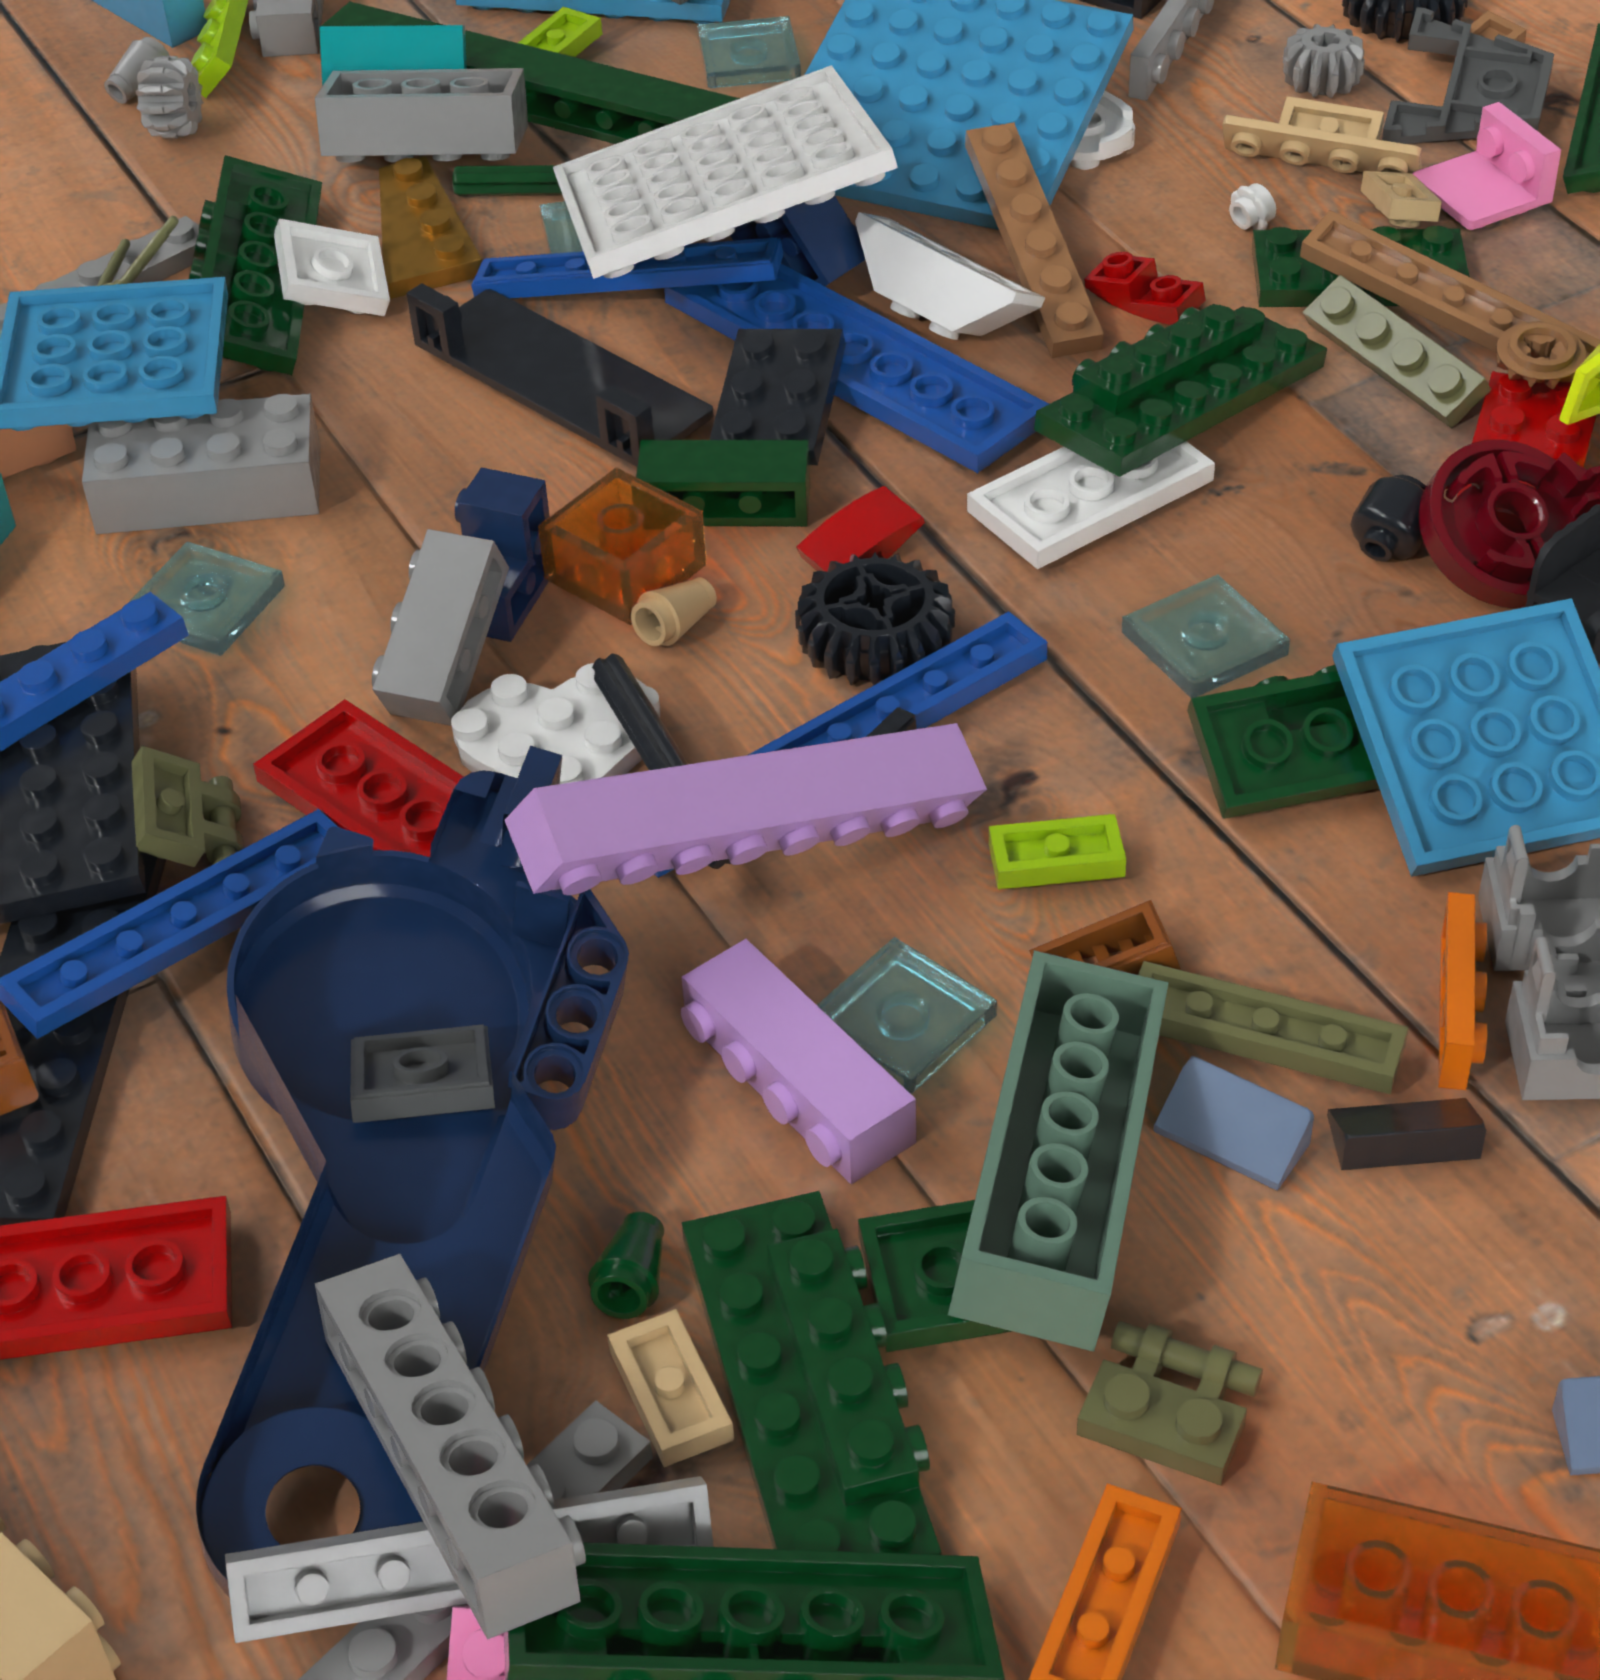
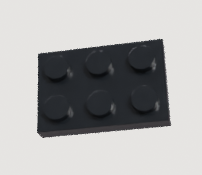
(780, 386)

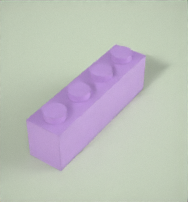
(798, 1061)

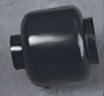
(1389, 519)

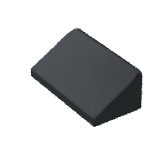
(1406, 1133)

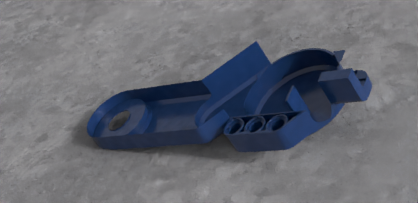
(380, 950)

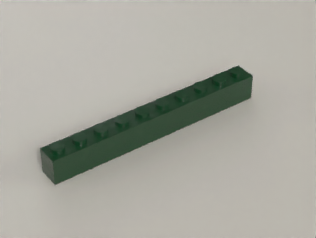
(568, 90)

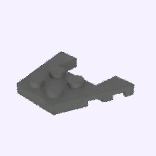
(1481, 75)

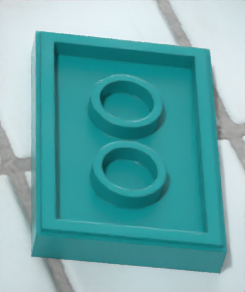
(392, 48)

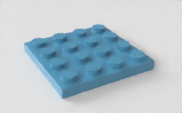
(112, 353)
(1481, 732)

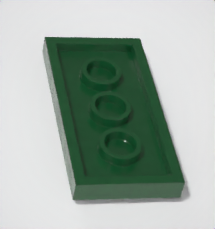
(1291, 281)

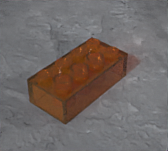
(1434, 1597)

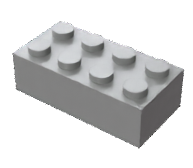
(422, 113)
(212, 469)

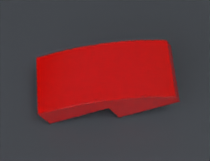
(1135, 287)
(867, 525)

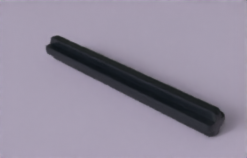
(639, 718)

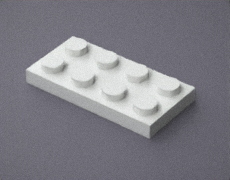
(1072, 501)

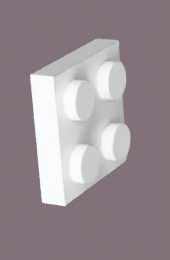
(331, 268)

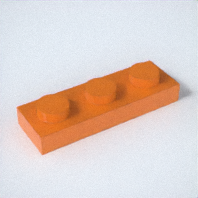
(1461, 992)
(1109, 1588)

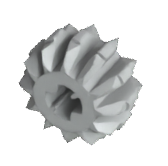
(1323, 60)
(169, 97)

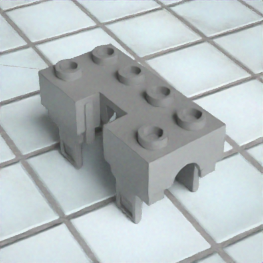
(1553, 933)

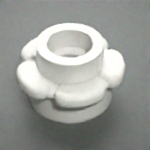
(1252, 207)

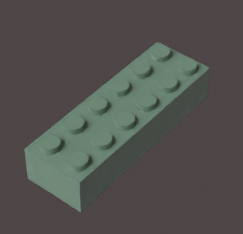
(1061, 1153)

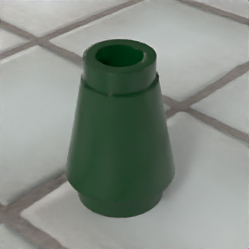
(629, 1268)

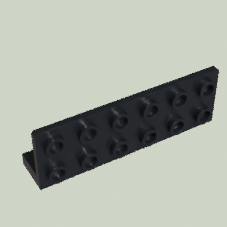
(554, 371)

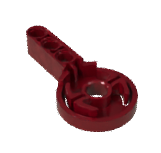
(1468, 537)

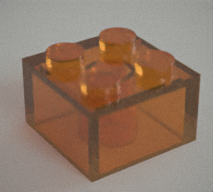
(621, 543)

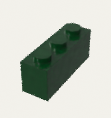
(733, 479)

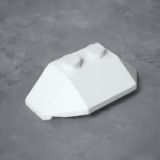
(938, 282)

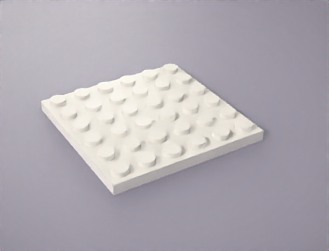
(721, 171)

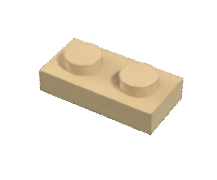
(1401, 198)
(670, 1388)

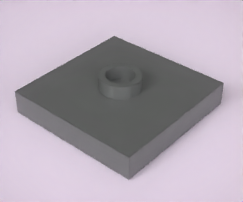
(421, 1073)

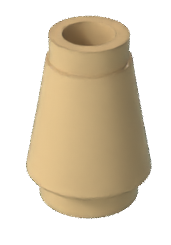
(671, 611)

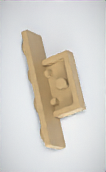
(1322, 135)

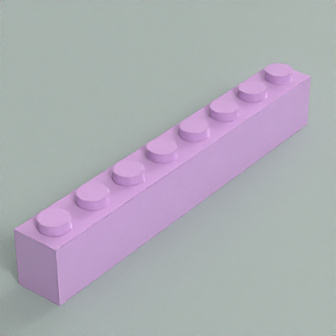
(741, 808)

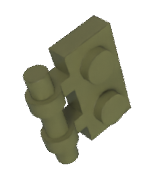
(172, 806)
(1160, 1418)

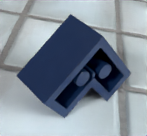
(814, 239)
(508, 512)

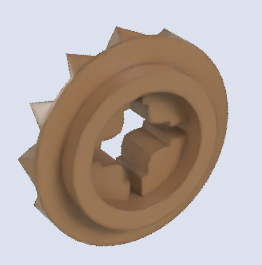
(1540, 340)

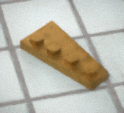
(421, 230)

